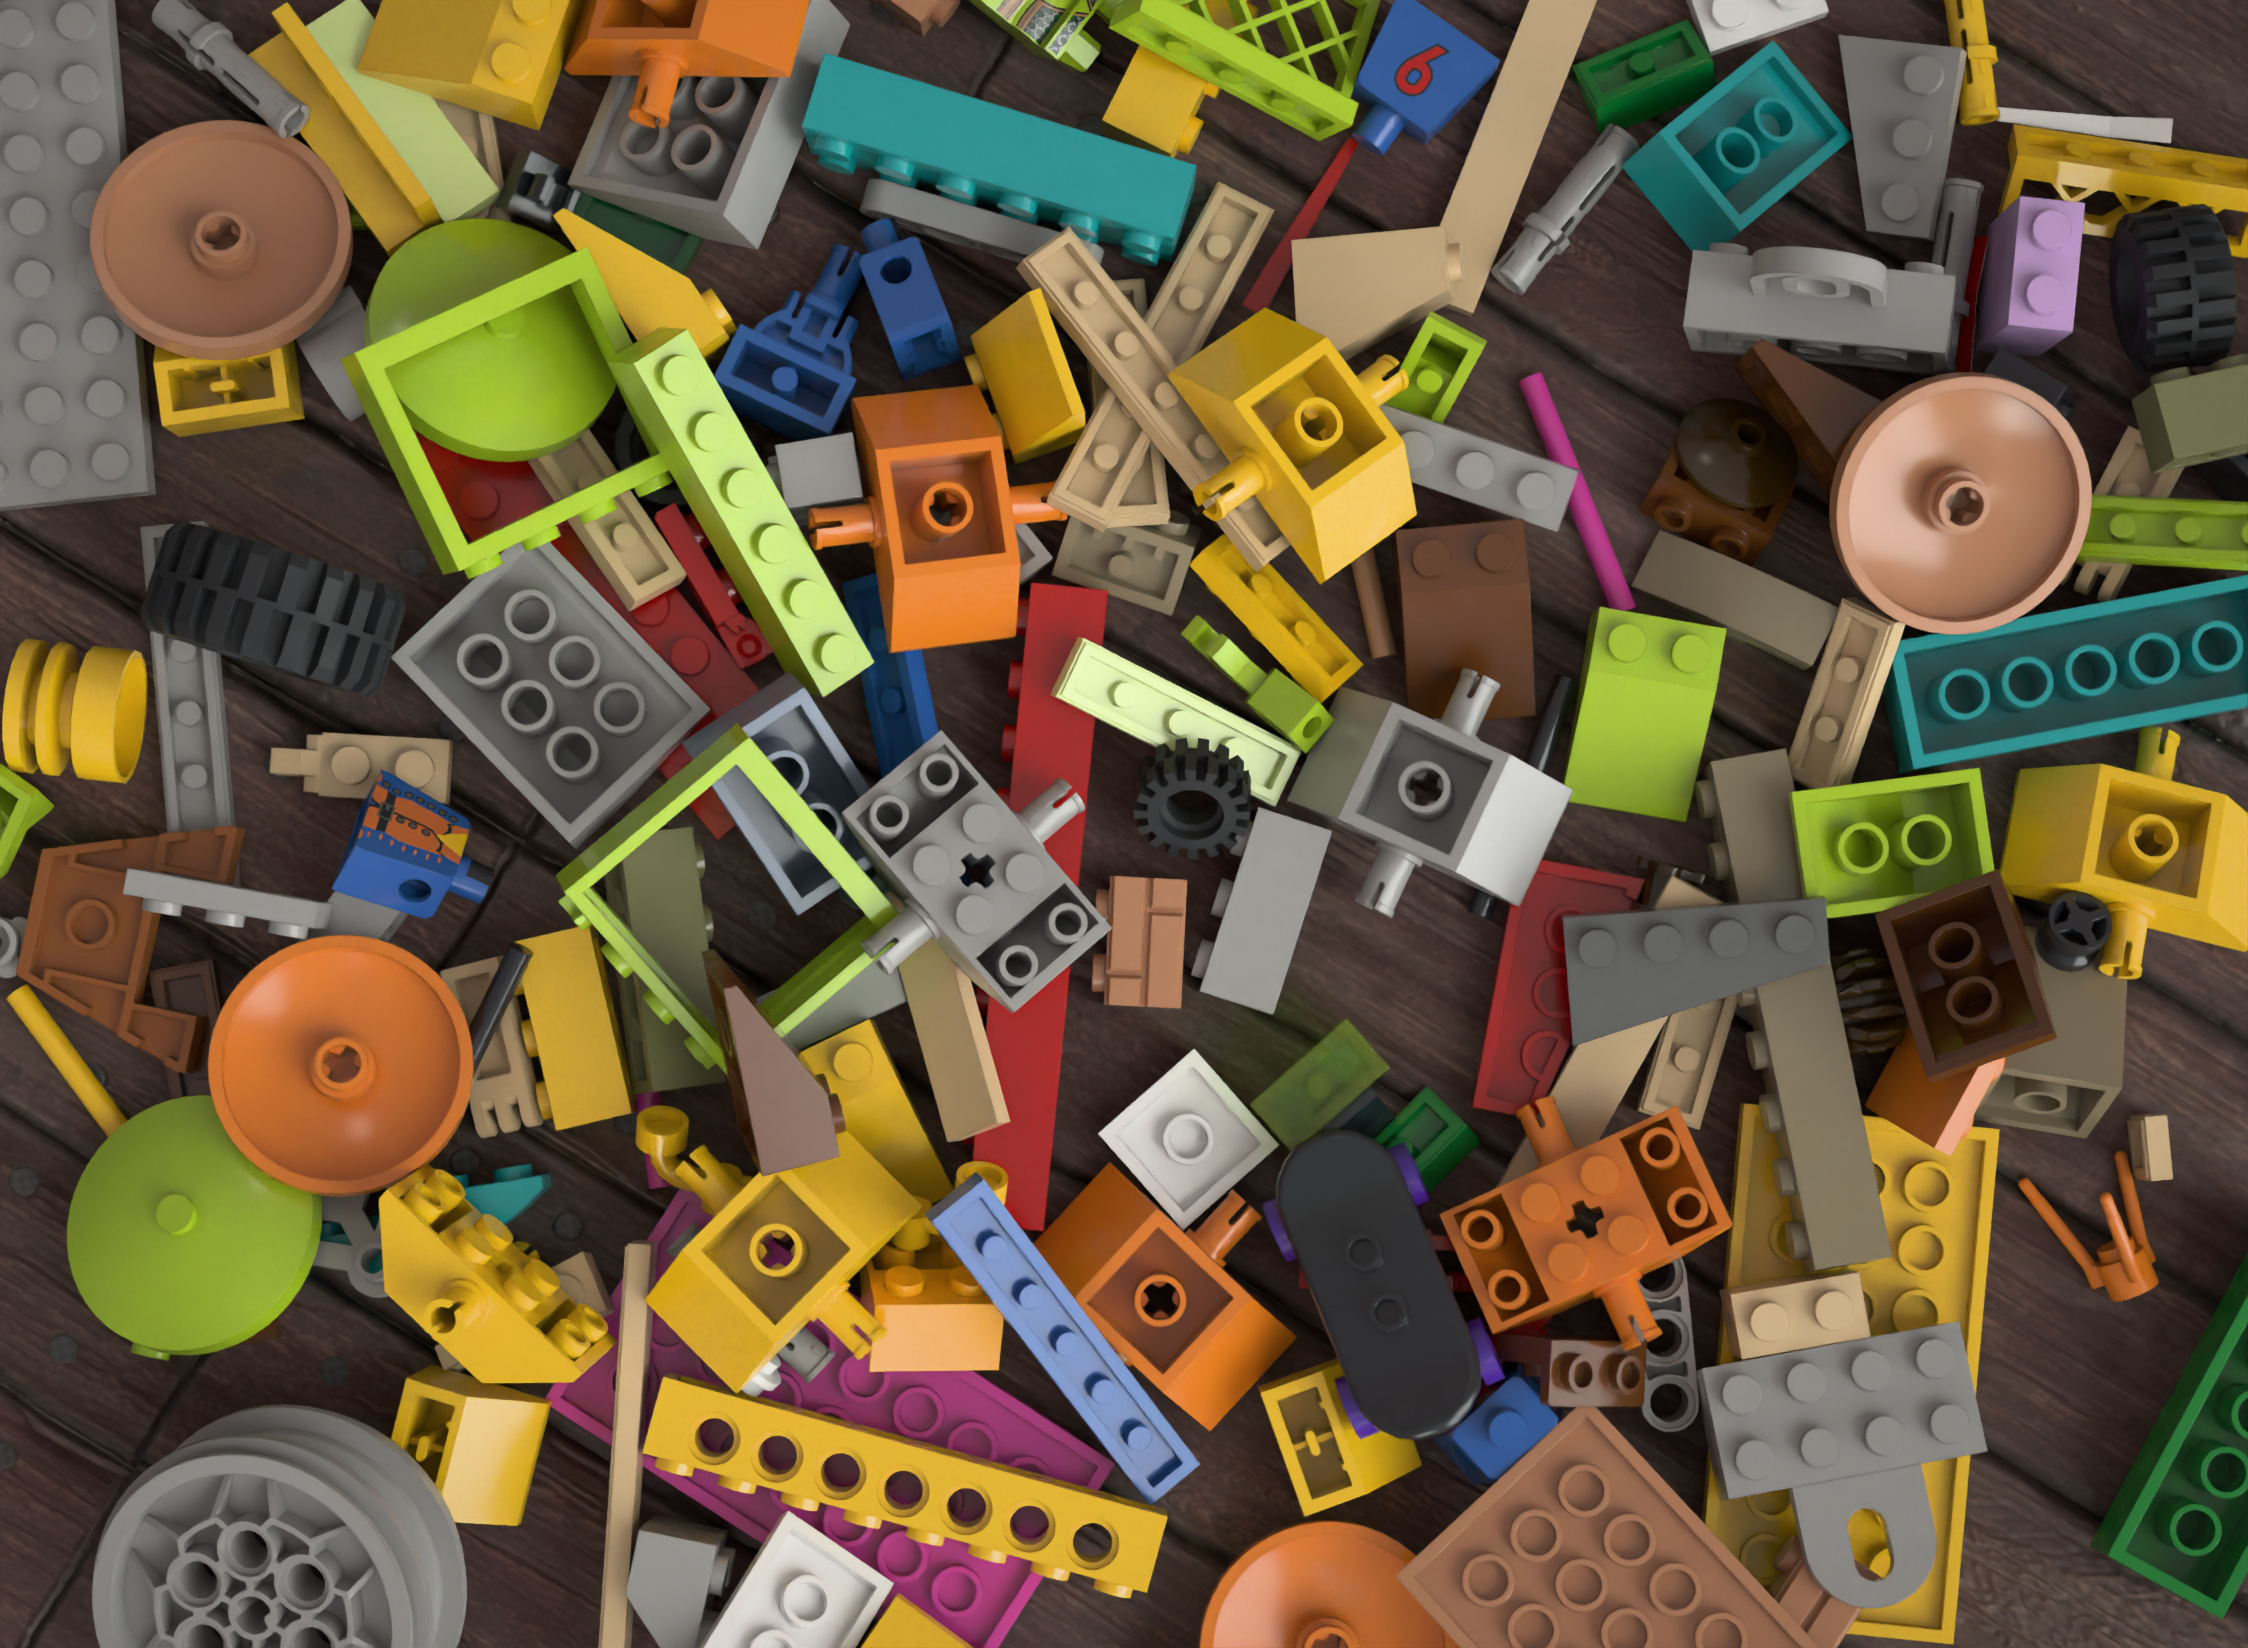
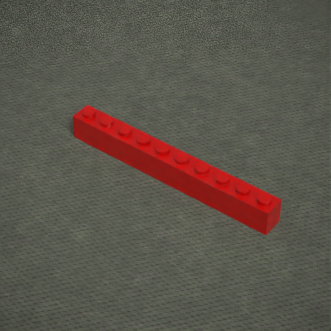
(1044, 745)

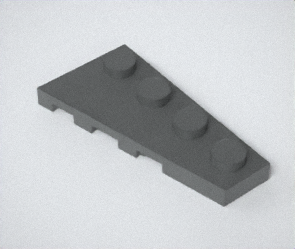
(1672, 959)

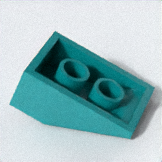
(1737, 150)

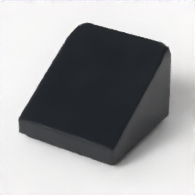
(1363, 1114)

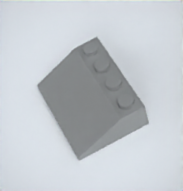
(724, 146)
(553, 688)

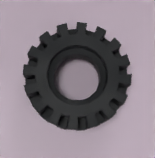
(1192, 826)

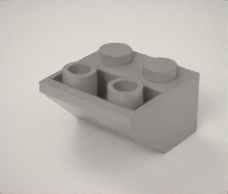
(676, 1579)

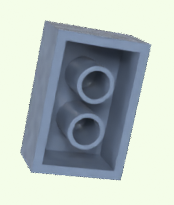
(813, 761)

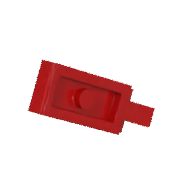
(712, 589)

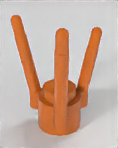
(2124, 1262)

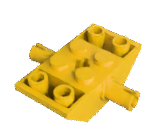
(1301, 438)
(2083, 834)
(480, 1289)
(741, 1309)

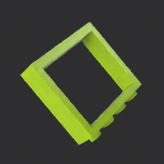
(409, 462)
(627, 954)

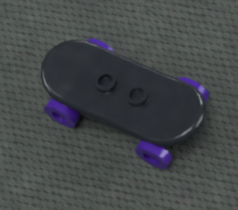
(1379, 1285)

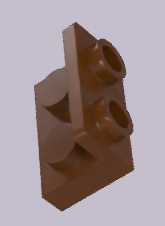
(1723, 528)
(1579, 1368)

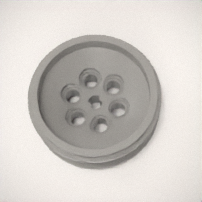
(318, 1496)

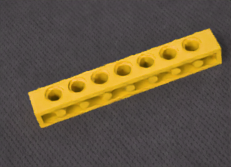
(677, 1444)

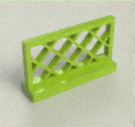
(1244, 65)

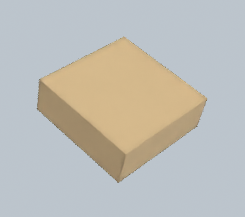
(2150, 1147)

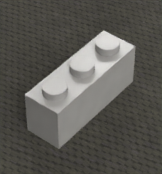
(1261, 911)

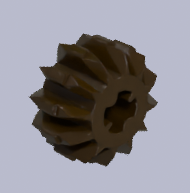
(1868, 1000)

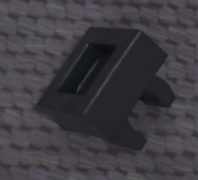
(537, 191)

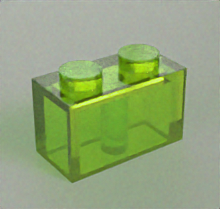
(1318, 1084)

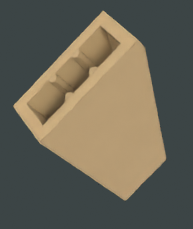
(1373, 283)

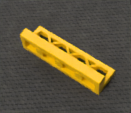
(347, 137)
(2126, 169)

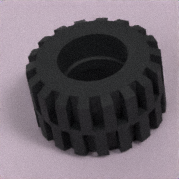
(2172, 288)

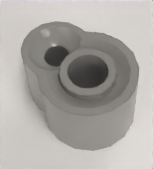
(332, 338)

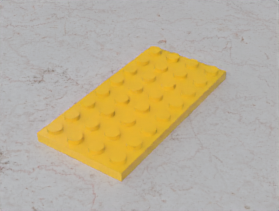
(1939, 1245)

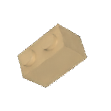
(1794, 1313)

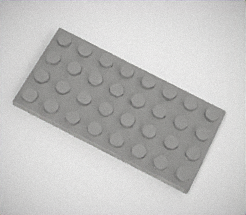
(67, 361)

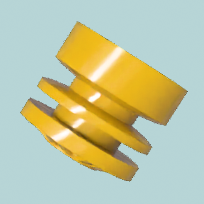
(74, 711)

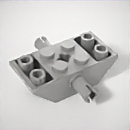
(1482, 829)
(921, 832)

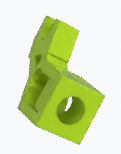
(1270, 695)

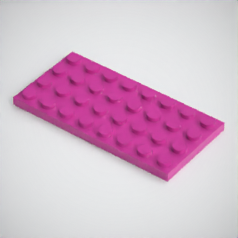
(937, 1407)

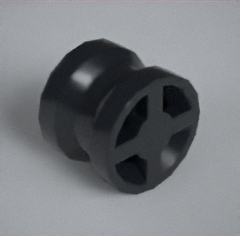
(2081, 916)

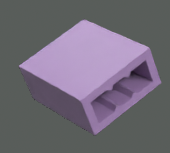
(2030, 276)

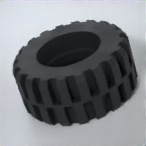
(273, 608)

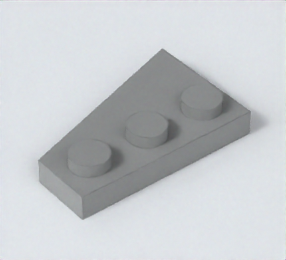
(1902, 129)

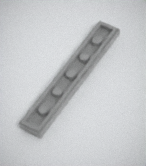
(190, 724)

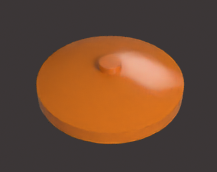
(341, 1065)
(1319, 1590)

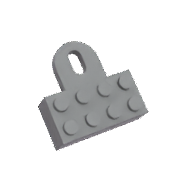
(1821, 307)
(1846, 1436)

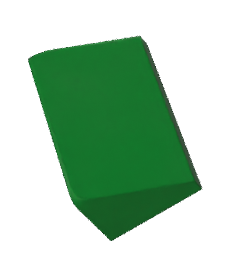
(1645, 77)
(1432, 1134)

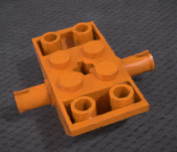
(683, 39)
(936, 579)
(1522, 1236)
(1218, 1333)

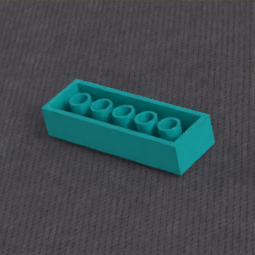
(998, 159)
(2070, 675)

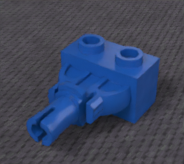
(793, 369)

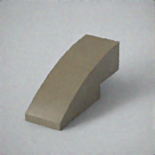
(1736, 598)

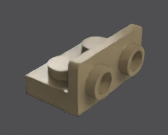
(1130, 561)

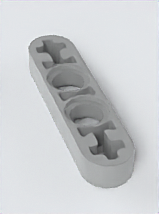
(958, 222)

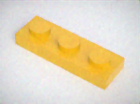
(1277, 619)

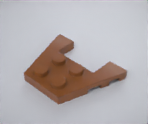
(97, 944)

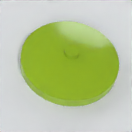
(509, 384)
(185, 1235)

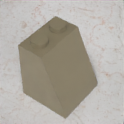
(2073, 1078)

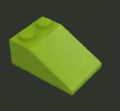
(1642, 713)
(1890, 839)

